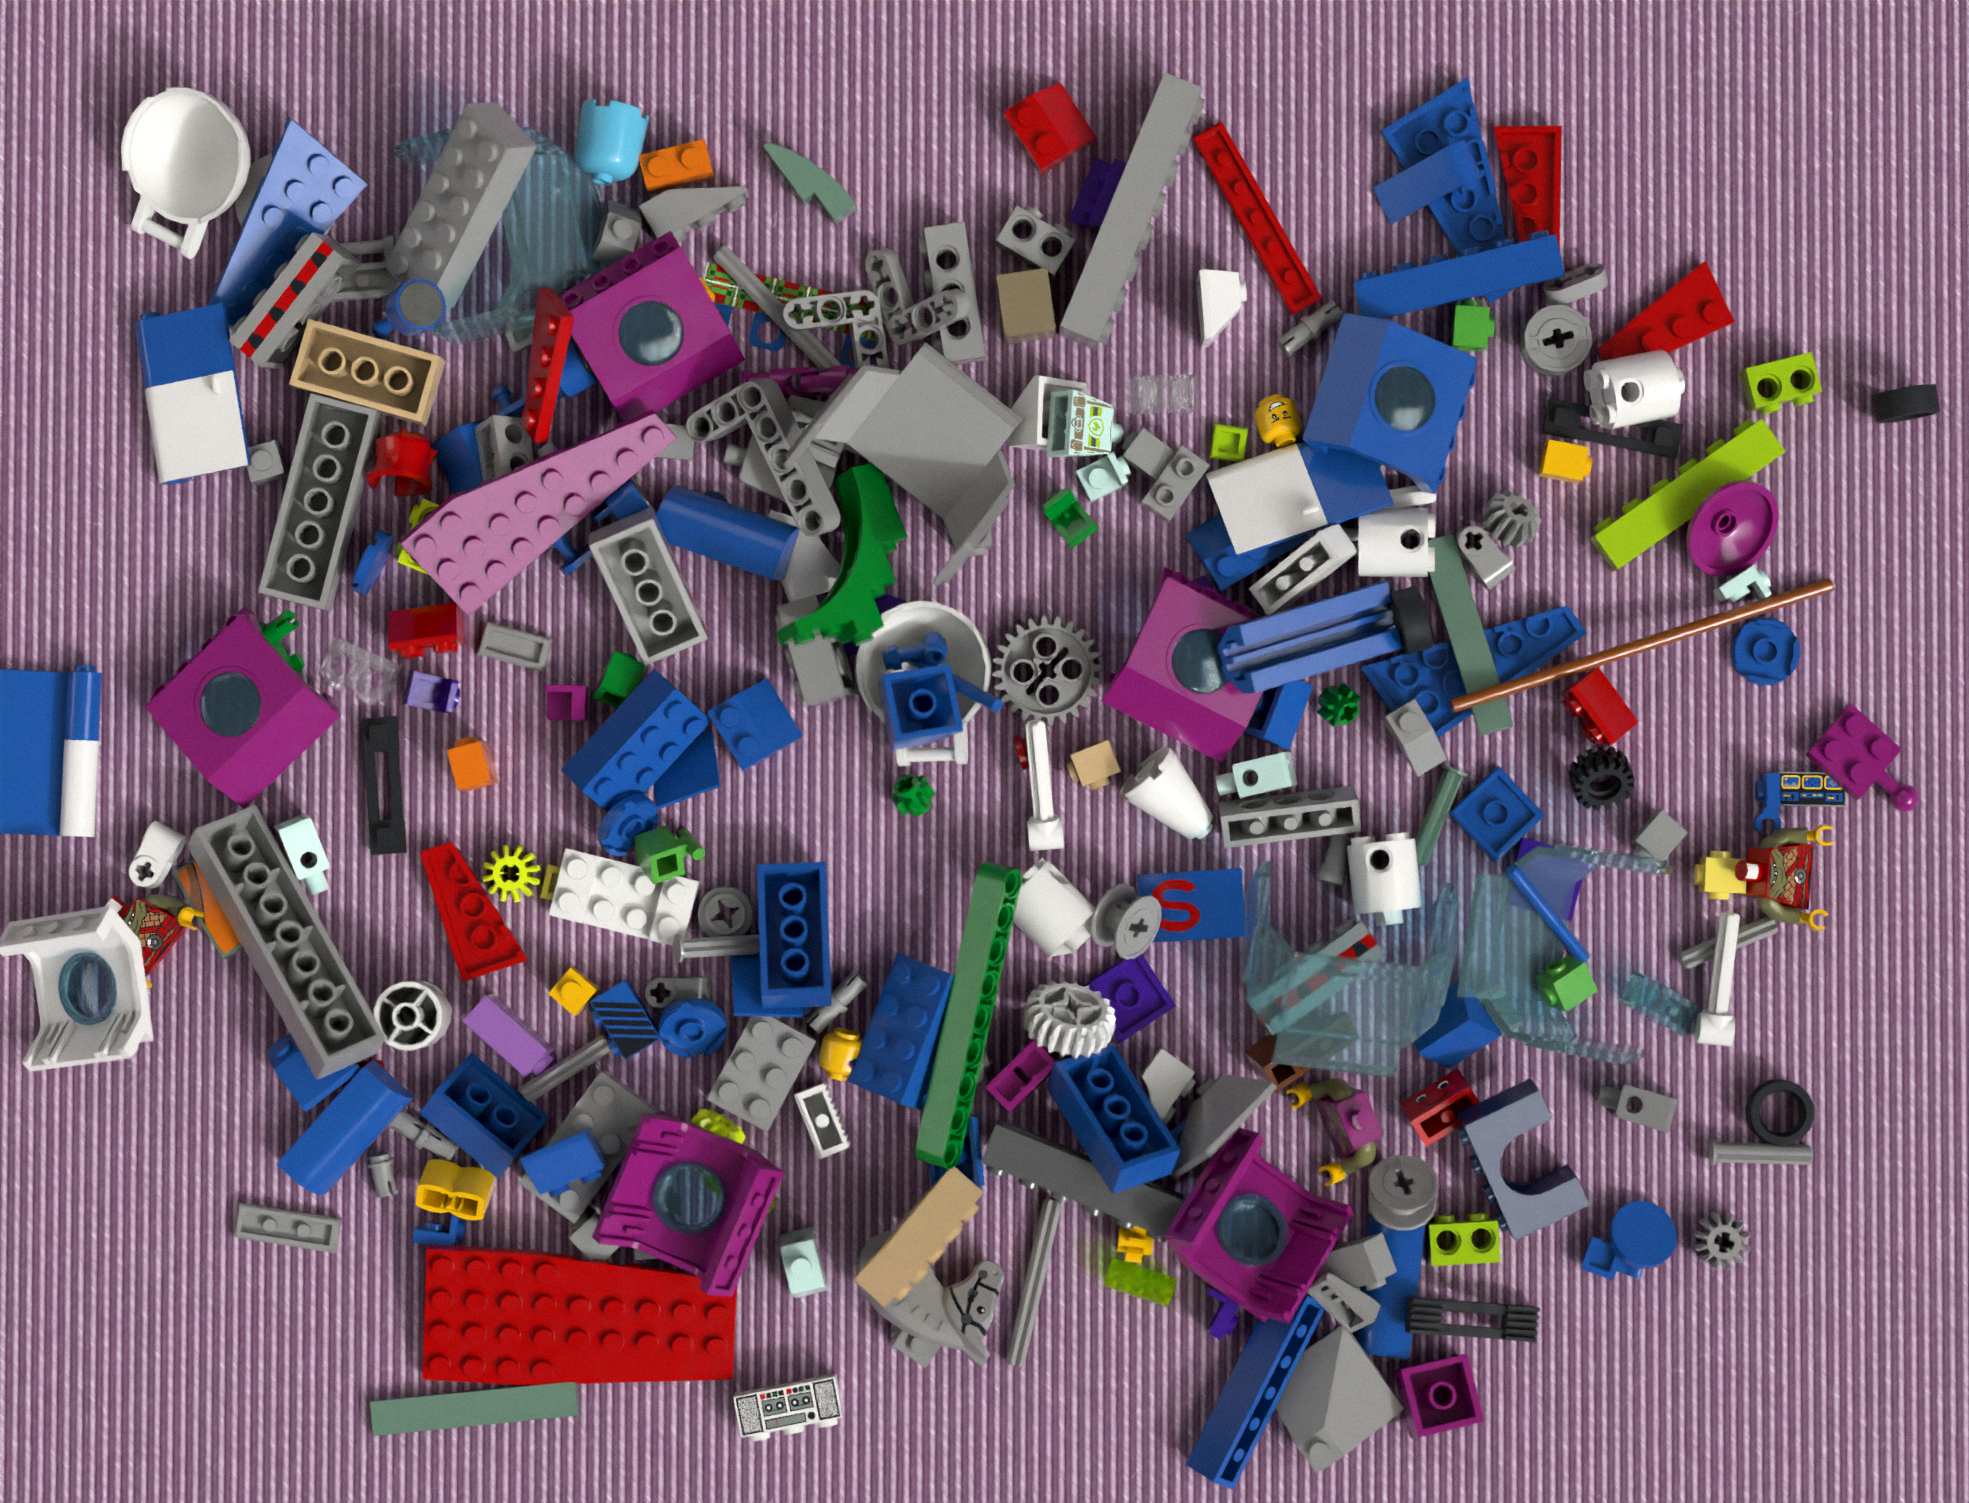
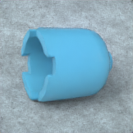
(609, 141)

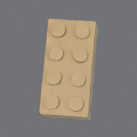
(367, 372)
(920, 1238)

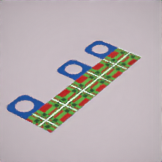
(730, 295)

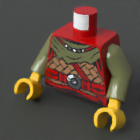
(1781, 874)
(157, 924)

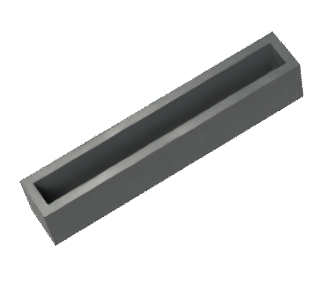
(1075, 1177)

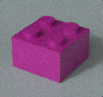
(1439, 1396)

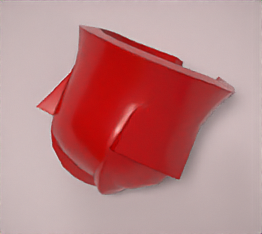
(407, 457)

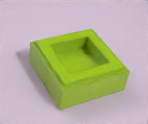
(1228, 443)

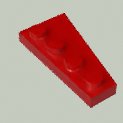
(1533, 176)
(471, 921)

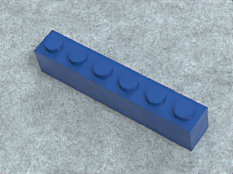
(1459, 278)
(1252, 1394)

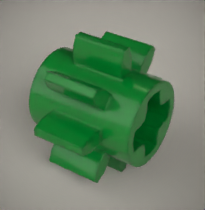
(1338, 705)
(912, 795)

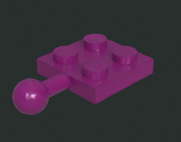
(1857, 754)

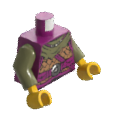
(1348, 1122)

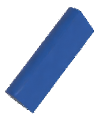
(727, 532)
(345, 1129)
(1387, 1333)

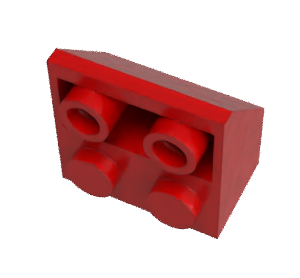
(426, 628)
(1598, 708)

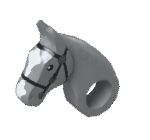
(940, 1315)

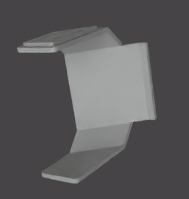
(931, 436)

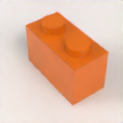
(676, 166)
(472, 764)

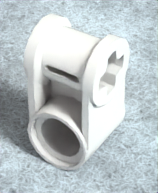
(158, 852)

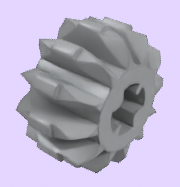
(1511, 519)
(1711, 1249)

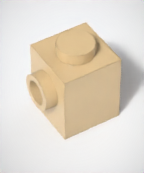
(1093, 765)

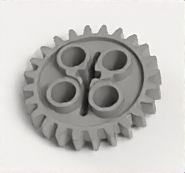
(1071, 691)

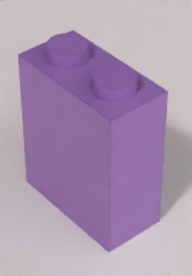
(510, 1036)

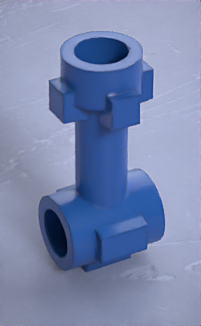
(933, 650)

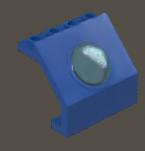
(1391, 398)

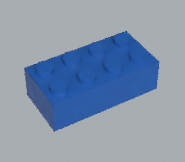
(636, 742)
(793, 935)
(904, 1033)
(1113, 1119)

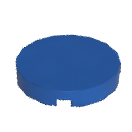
(372, 562)
(1765, 651)
(624, 821)
(692, 1027)
(1642, 1234)

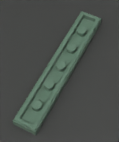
(1466, 634)
(473, 1408)

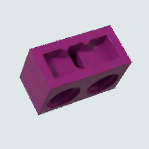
(1022, 1076)

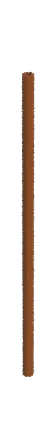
(1641, 645)

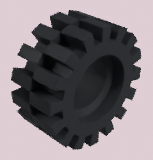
(1600, 764)

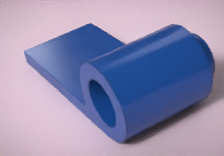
(1429, 180)

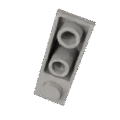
(690, 208)

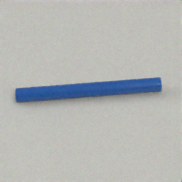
(966, 688)
(1546, 913)

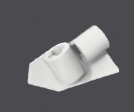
(811, 565)

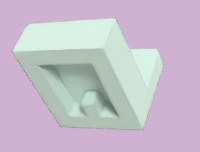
(1104, 476)
(1737, 586)

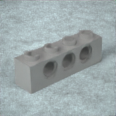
(953, 240)
(1289, 816)

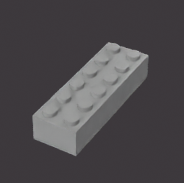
(462, 200)
(320, 502)

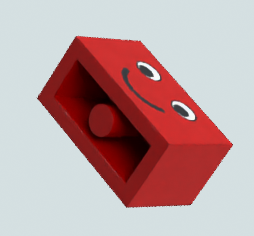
(1435, 1107)

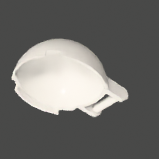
(185, 162)
(966, 654)

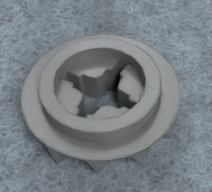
(710, 908)

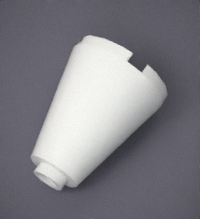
(1169, 795)

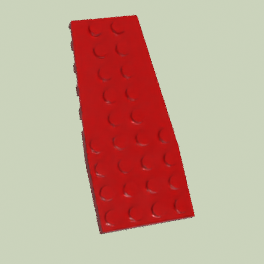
(569, 1320)

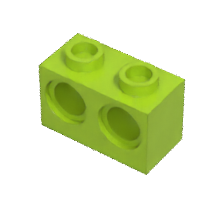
(1778, 376)
(1462, 1249)

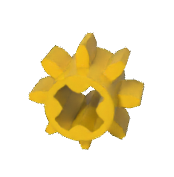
(1134, 1243)

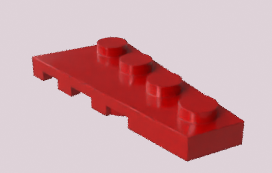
(1674, 320)
(548, 353)

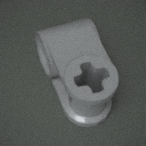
(1486, 561)

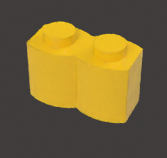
(455, 1189)

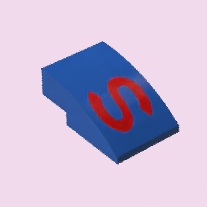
(1197, 904)

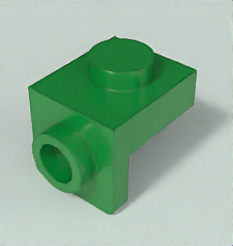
(1068, 517)

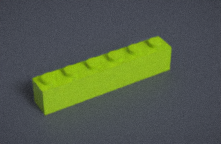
(1677, 500)

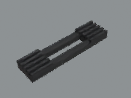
(1563, 420)
(382, 736)
(1517, 1321)

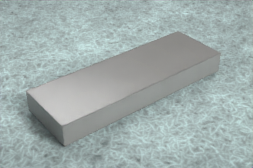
(287, 1227)

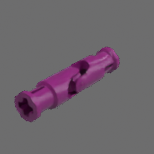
(812, 381)

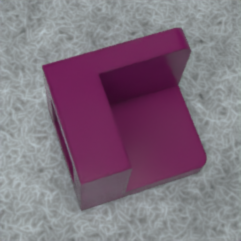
(567, 702)

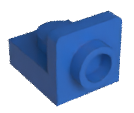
(434, 1232)

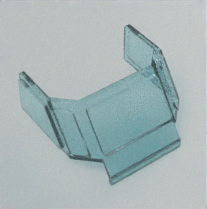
(547, 229)
(1513, 945)
(1340, 1008)

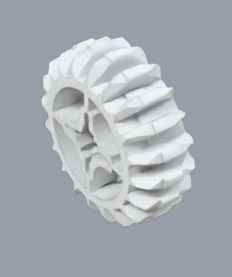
(1069, 1018)

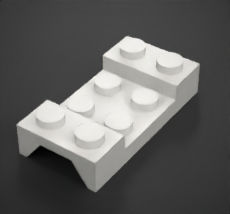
(622, 898)

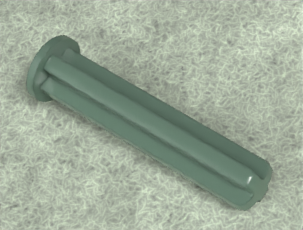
(1437, 813)

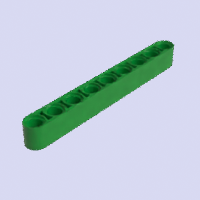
(968, 1015)

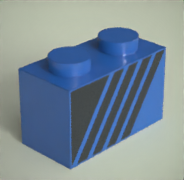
(625, 1020)

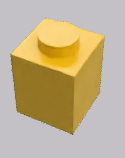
(1565, 461)
(574, 991)

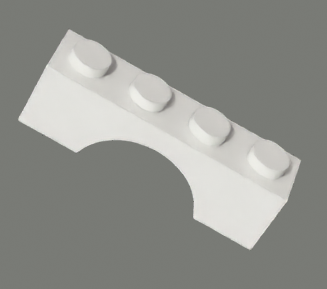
(1165, 1081)

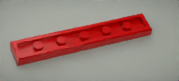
(1256, 218)

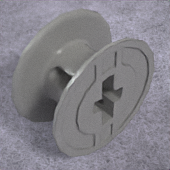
(1571, 352)
(1125, 921)
(1402, 1192)

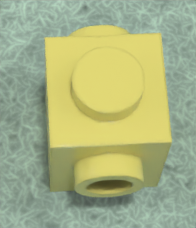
(1718, 876)

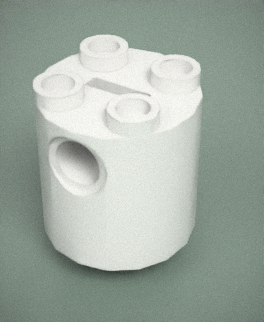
(1634, 389)
(1381, 538)
(1385, 889)
(1052, 910)
(404, 1029)

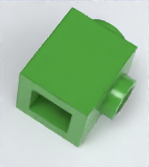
(1471, 326)
(1565, 983)

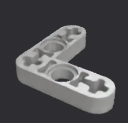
(905, 310)
(857, 322)

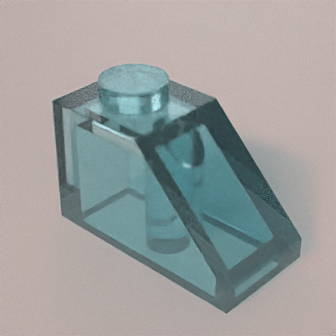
(1659, 1003)

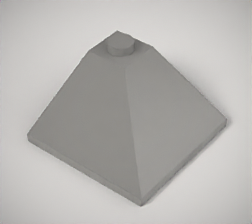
(1216, 1115)
(1335, 1399)

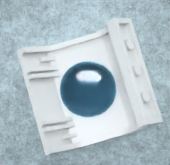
(85, 986)

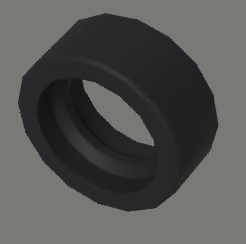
(1905, 403)
(1411, 620)
(1781, 1138)

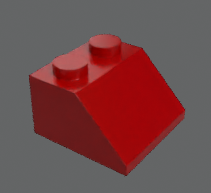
(1049, 127)

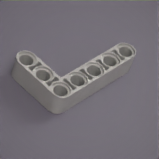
(773, 446)

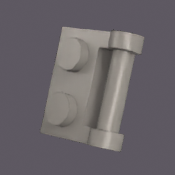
(372, 278)

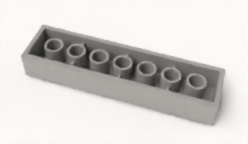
(1130, 211)
(286, 942)

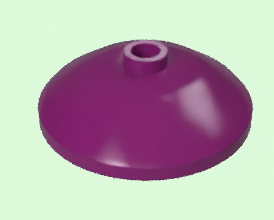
(1732, 528)

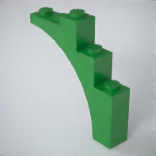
(870, 534)

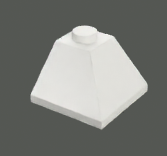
(1218, 301)
(1034, 410)

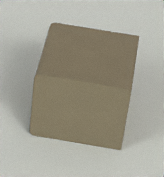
(1025, 306)

